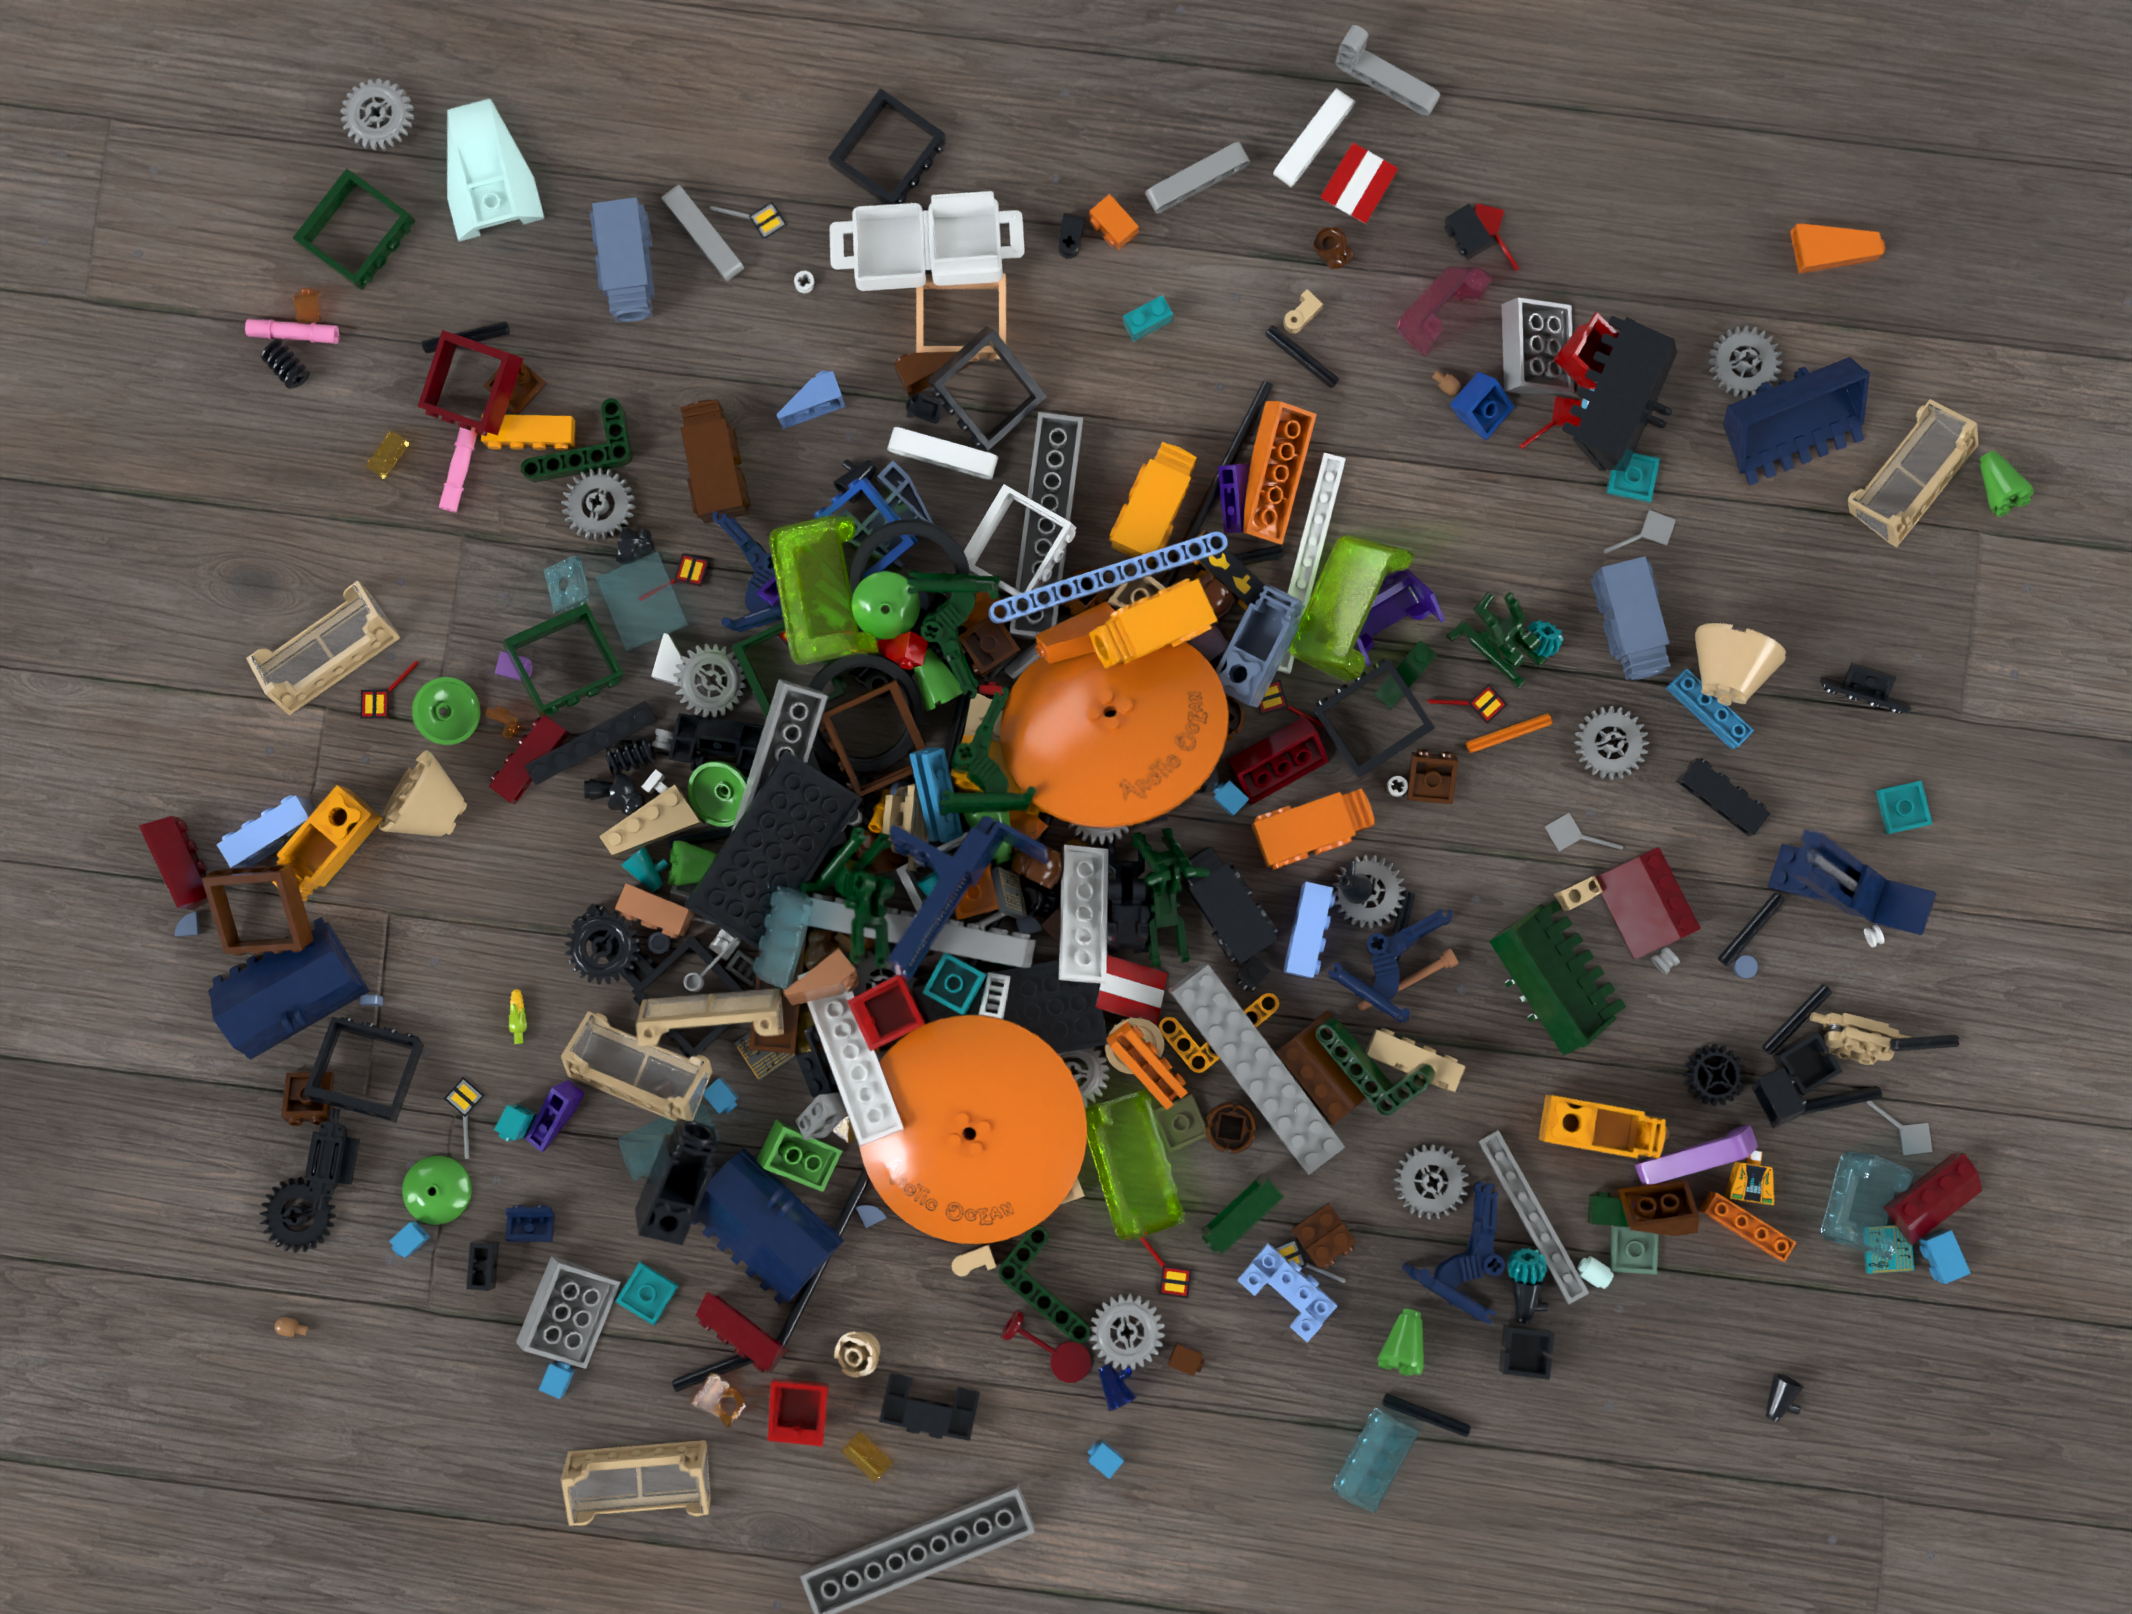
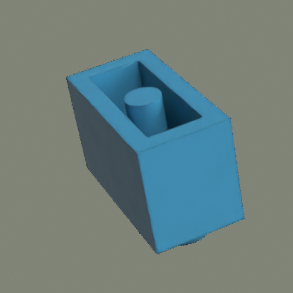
(1944, 1256)

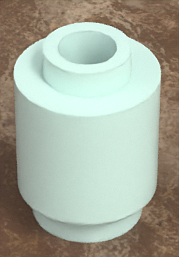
(1595, 1272)

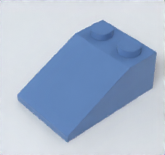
(815, 399)

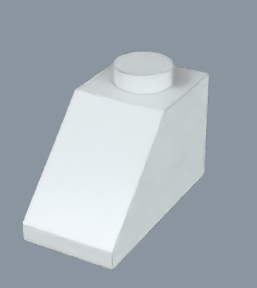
(666, 661)

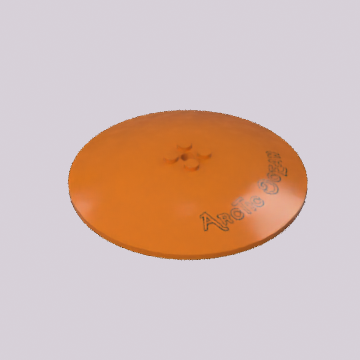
(1121, 766)
(1024, 1119)

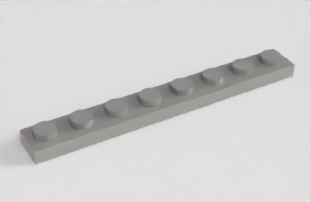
(1533, 1216)

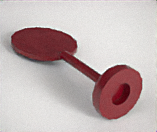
(1068, 1361)

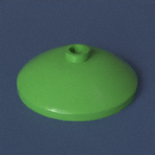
(890, 590)
(460, 708)
(708, 793)
(451, 1186)

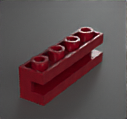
(514, 777)

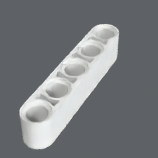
(1313, 137)
(942, 453)

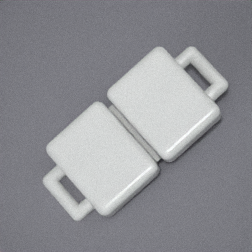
(952, 239)

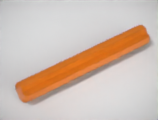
(1509, 733)

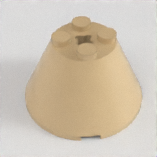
(1735, 661)
(423, 801)

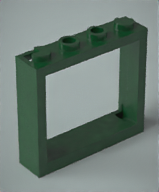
(326, 210)
(549, 627)
(739, 650)
(1241, 1214)

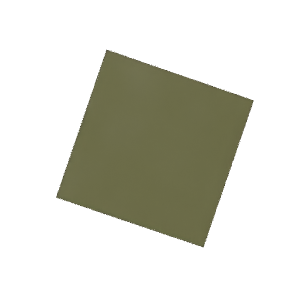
(1180, 1123)

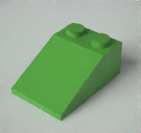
(798, 1159)

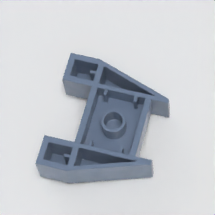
(904, 502)

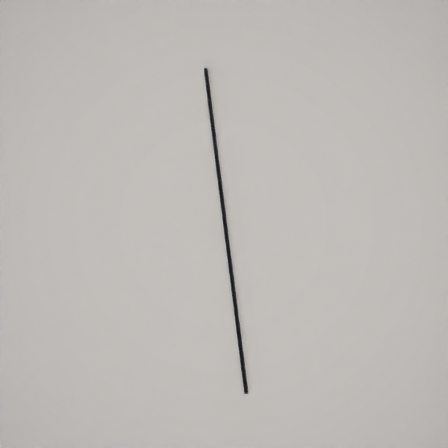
(1167, 581)

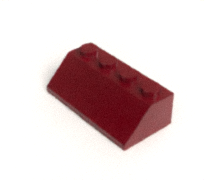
(1278, 760)
(177, 861)
(1934, 1197)
(741, 1332)

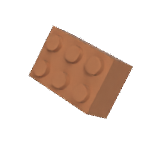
(654, 911)

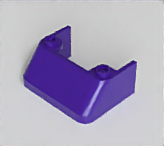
(1398, 596)

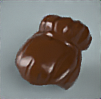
(1333, 247)
(820, 947)

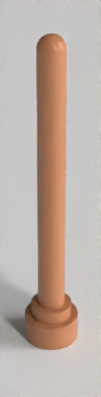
(1446, 960)

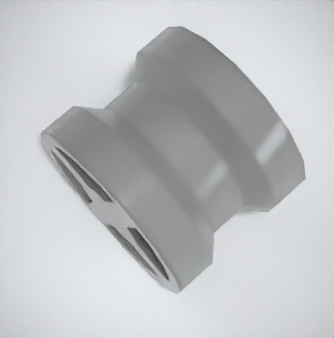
(663, 739)
(1665, 960)

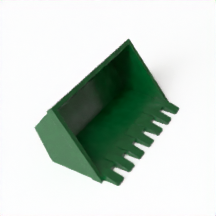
(1555, 978)

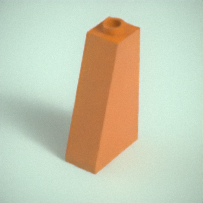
(1833, 247)
(1072, 636)

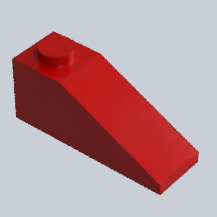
(905, 649)

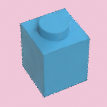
(1230, 797)
(721, 1096)
(409, 1239)
(557, 1379)
(1105, 1458)

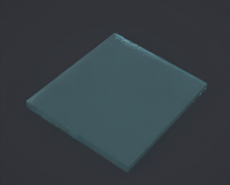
(642, 601)

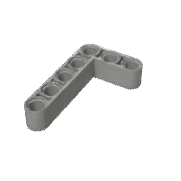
(1382, 75)

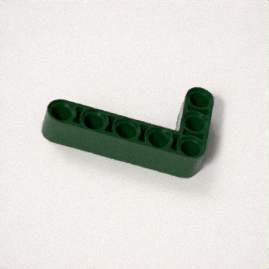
(587, 454)
(1370, 1070)
(1038, 1289)

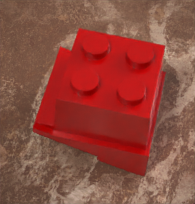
(1579, 350)
(886, 1012)
(797, 1411)

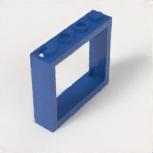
(864, 484)

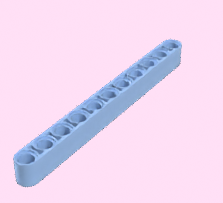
(1116, 570)

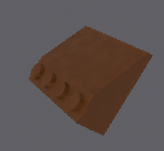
(1319, 1073)

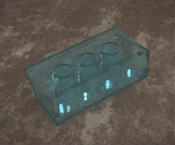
(783, 937)
(643, 1144)
(1374, 1460)

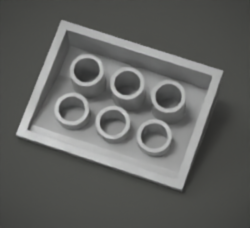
(1531, 340)
(567, 1313)

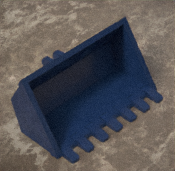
(284, 992)
(765, 1226)

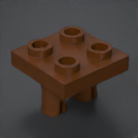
(525, 390)

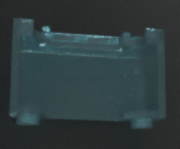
(1857, 1201)

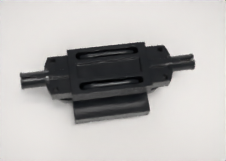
(330, 1159)

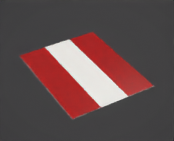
(1359, 183)
(1132, 990)

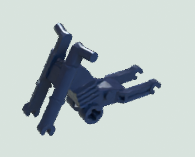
(760, 610)
(1386, 965)
(1469, 1264)

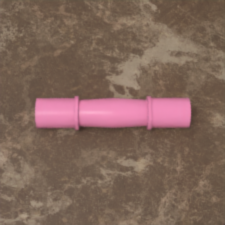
(292, 331)
(458, 470)

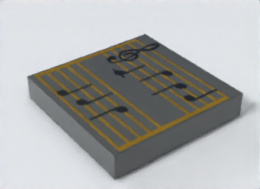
(1009, 893)
(761, 1062)

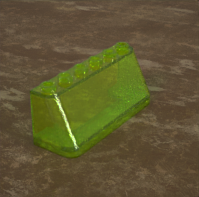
(1133, 1166)

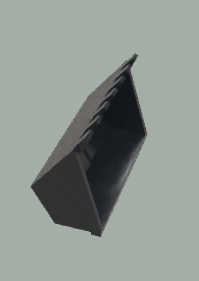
(1623, 394)

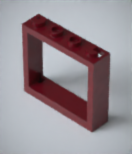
(499, 395)

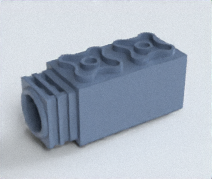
(623, 257)
(1632, 617)
(1259, 645)

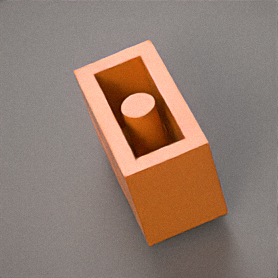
(1113, 222)

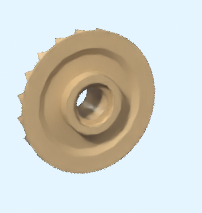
(1151, 1033)

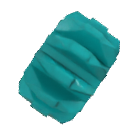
(1548, 635)
(1527, 1265)

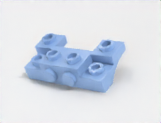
(1293, 1285)

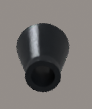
(596, 789)

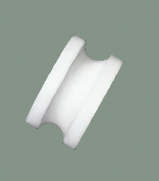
(800, 276)
(1395, 793)
(1874, 935)

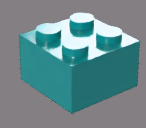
(954, 983)

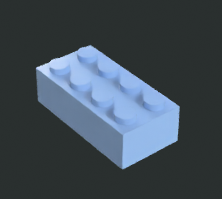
(266, 834)
(1308, 929)

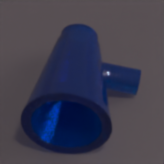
(1114, 1388)

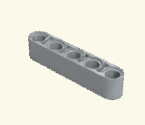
(1197, 177)
(702, 232)

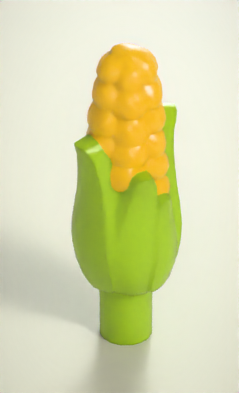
(517, 1016)

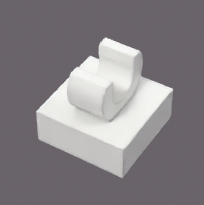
(654, 783)
(721, 941)

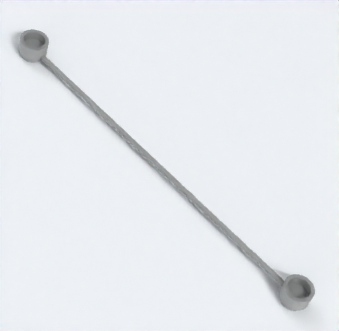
(694, 981)

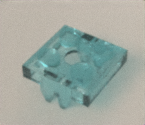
(576, 591)

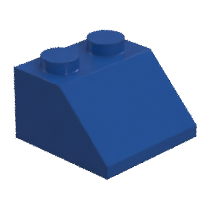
(1482, 405)

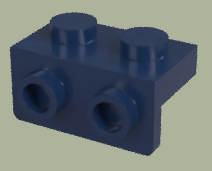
(529, 1224)

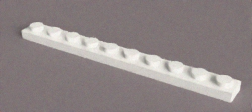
(1314, 537)

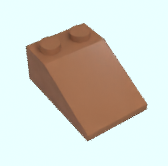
(825, 980)

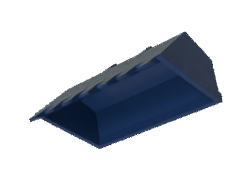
(1797, 417)

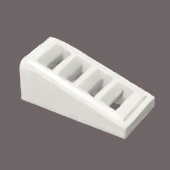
(993, 977)

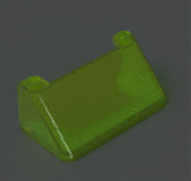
(817, 590)
(1343, 603)

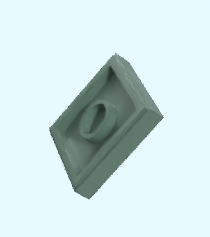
(1633, 1251)

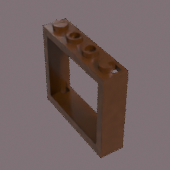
(835, 743)
(291, 900)

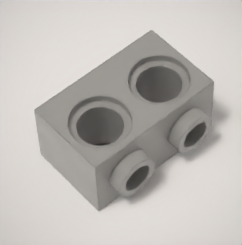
(821, 1116)

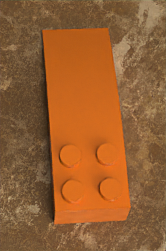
(1276, 469)

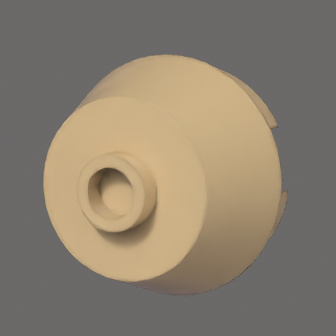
(857, 1353)

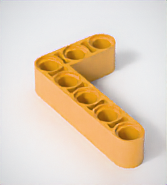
(1204, 1050)

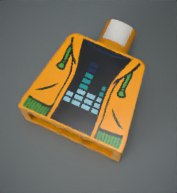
(1751, 1181)

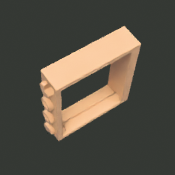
(987, 351)

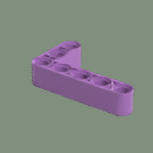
(1732, 1147)

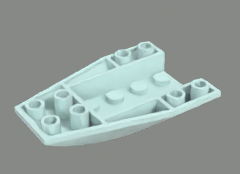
(486, 172)

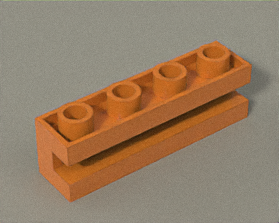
(1146, 1064)
(1747, 1226)

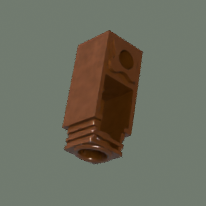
(713, 462)

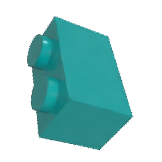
(1147, 318)
(514, 1122)

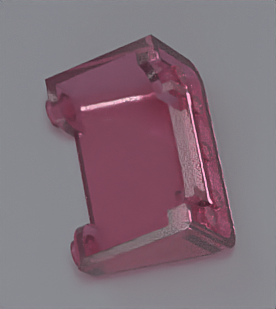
(1419, 322)

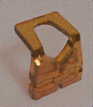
(709, 1398)

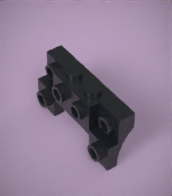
(715, 737)
(927, 1415)

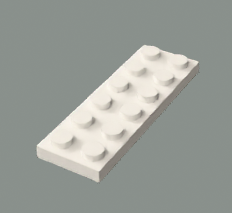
(1083, 914)

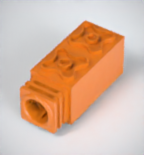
(1317, 826)

